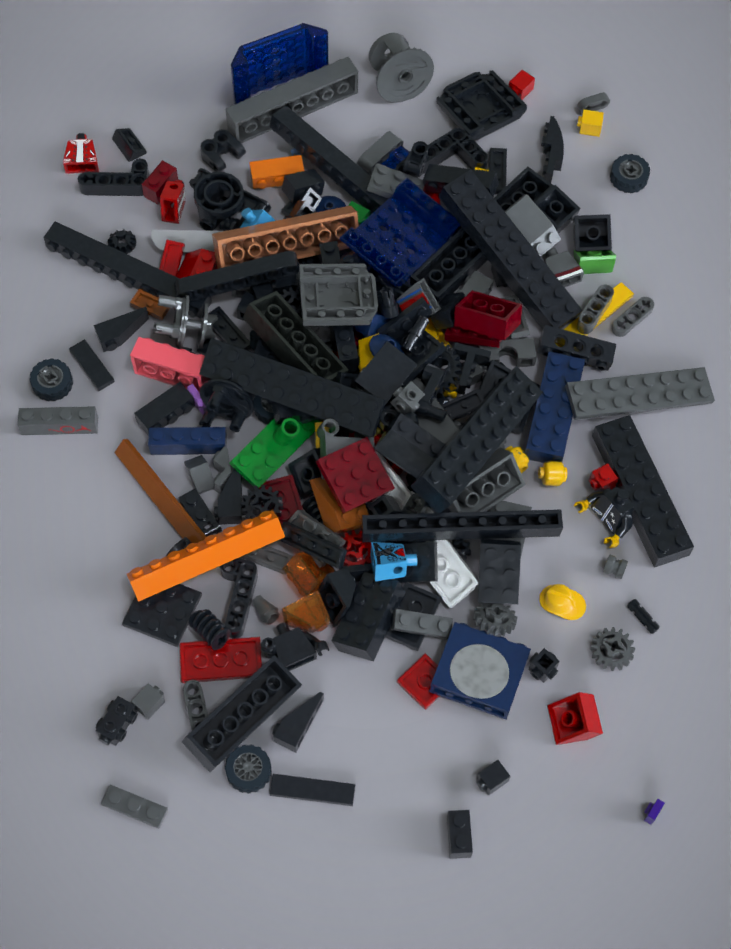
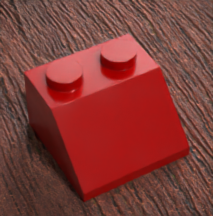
(197, 262)
(575, 718)

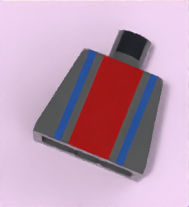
(414, 293)

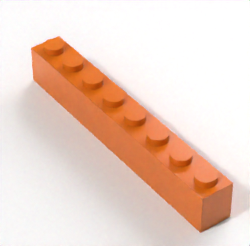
(205, 555)

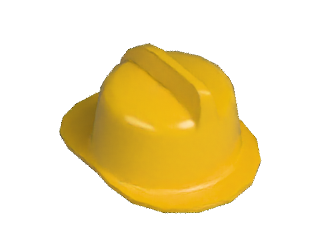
(562, 602)

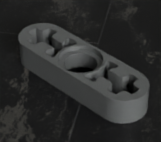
(635, 309)

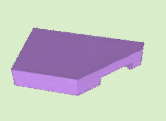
(197, 399)

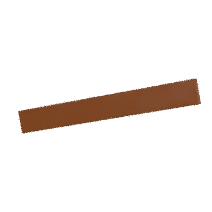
(158, 492)

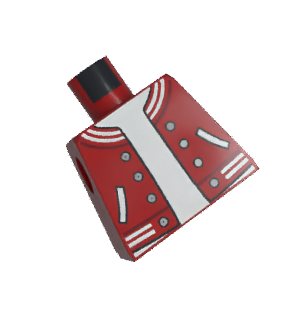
(80, 155)
(172, 193)

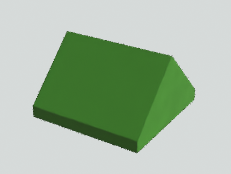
(595, 261)

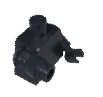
(293, 646)

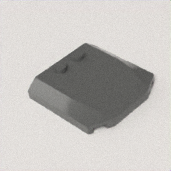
(337, 294)

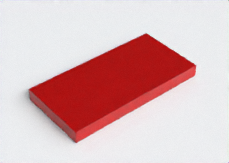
(235, 660)

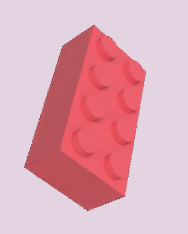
(167, 363)

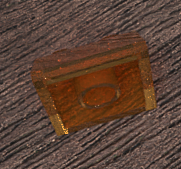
(306, 573)

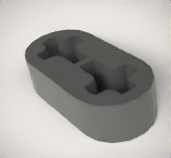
(594, 102)

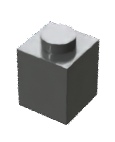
(148, 700)

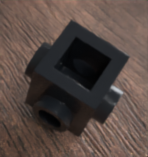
(541, 660)

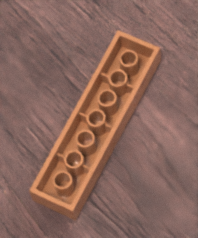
(294, 234)

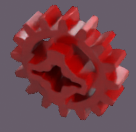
(355, 543)

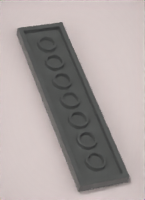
(639, 393)

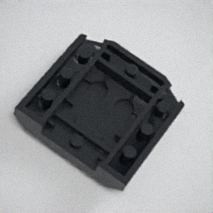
(481, 104)

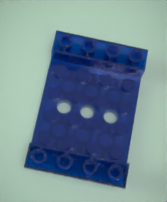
(296, 54)
(414, 220)

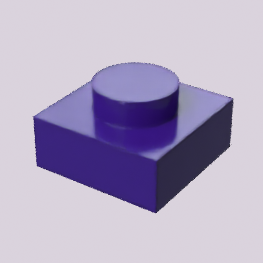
(653, 810)

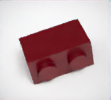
(156, 181)

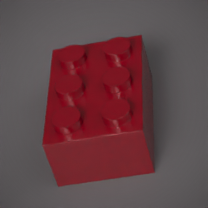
(488, 315)

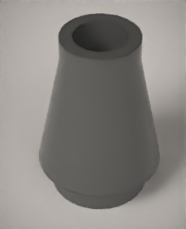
(266, 610)

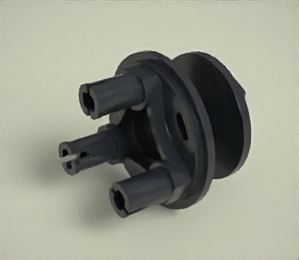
(227, 401)

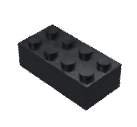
(368, 617)

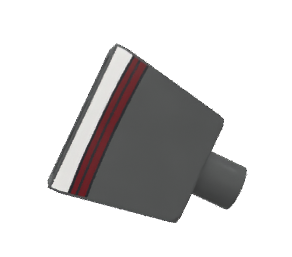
(564, 267)

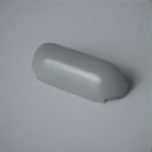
(191, 238)

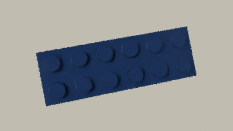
(553, 410)

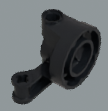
(217, 186)

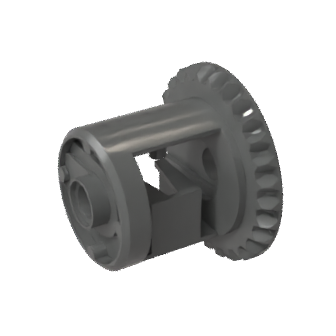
(402, 71)

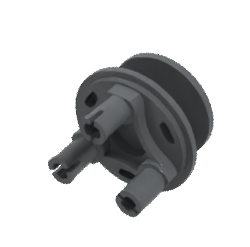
(181, 322)

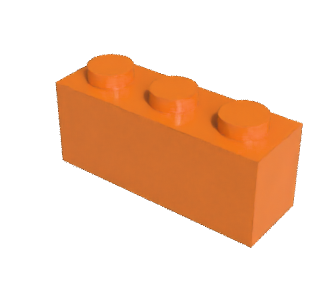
(272, 171)

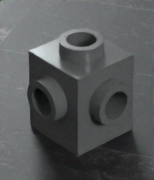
(407, 398)

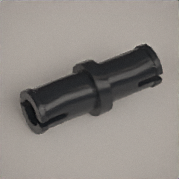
(415, 334)

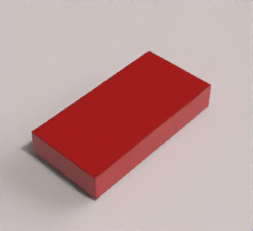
(172, 257)

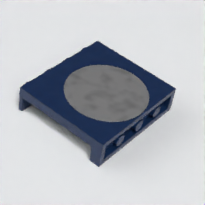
(480, 670)

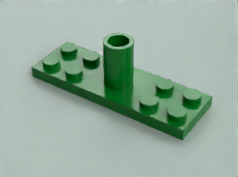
(271, 449)

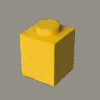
(590, 122)

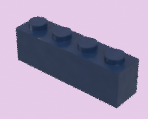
(186, 440)

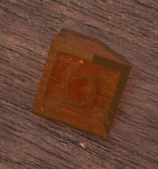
(307, 613)

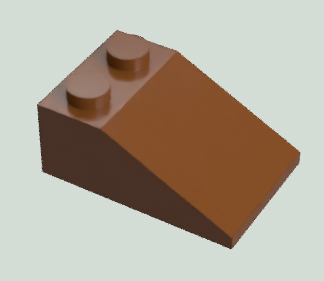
(330, 511)

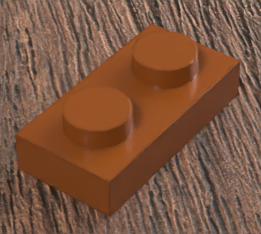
(144, 299)

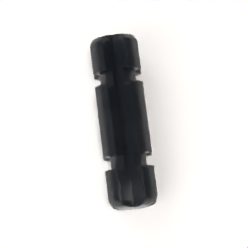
(643, 616)

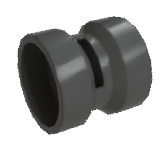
(615, 566)

